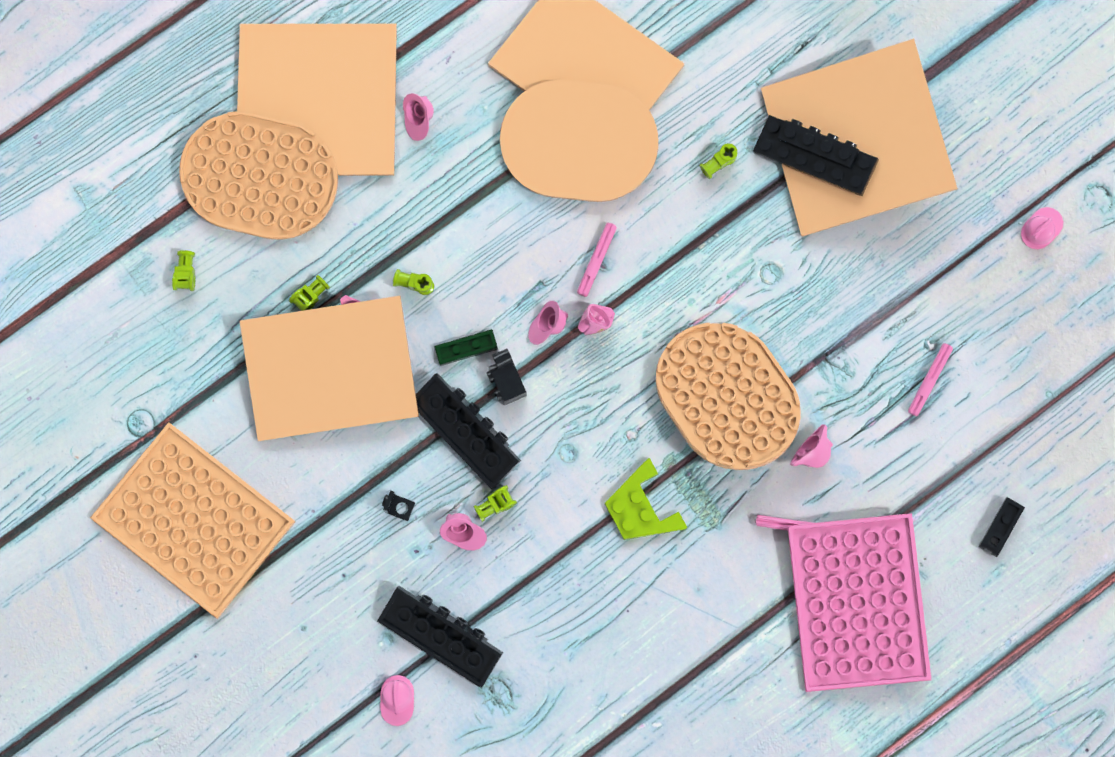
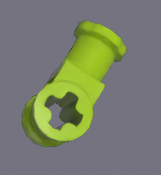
(719, 161)
(184, 273)
(413, 282)
(309, 294)
(496, 503)

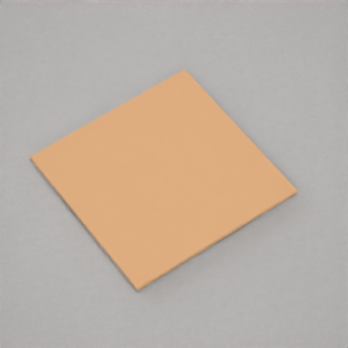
(330, 81)
(889, 114)

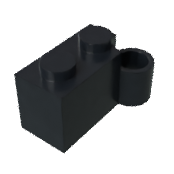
(506, 378)

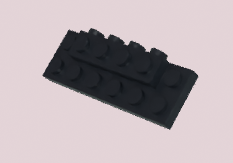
(816, 154)
(466, 430)
(441, 635)

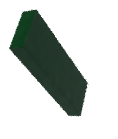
(466, 347)

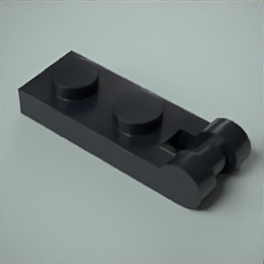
(1002, 526)

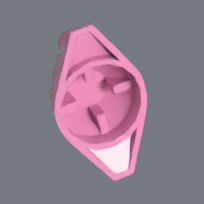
(596, 319)
(815, 450)

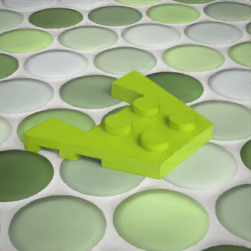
(633, 511)

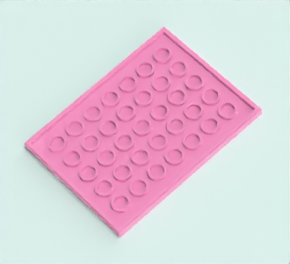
(859, 603)

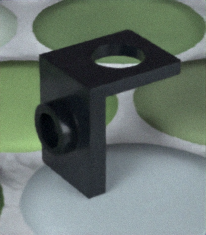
(390, 503)

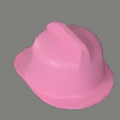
(417, 115)
(1042, 228)
(548, 322)
(462, 532)
(397, 700)

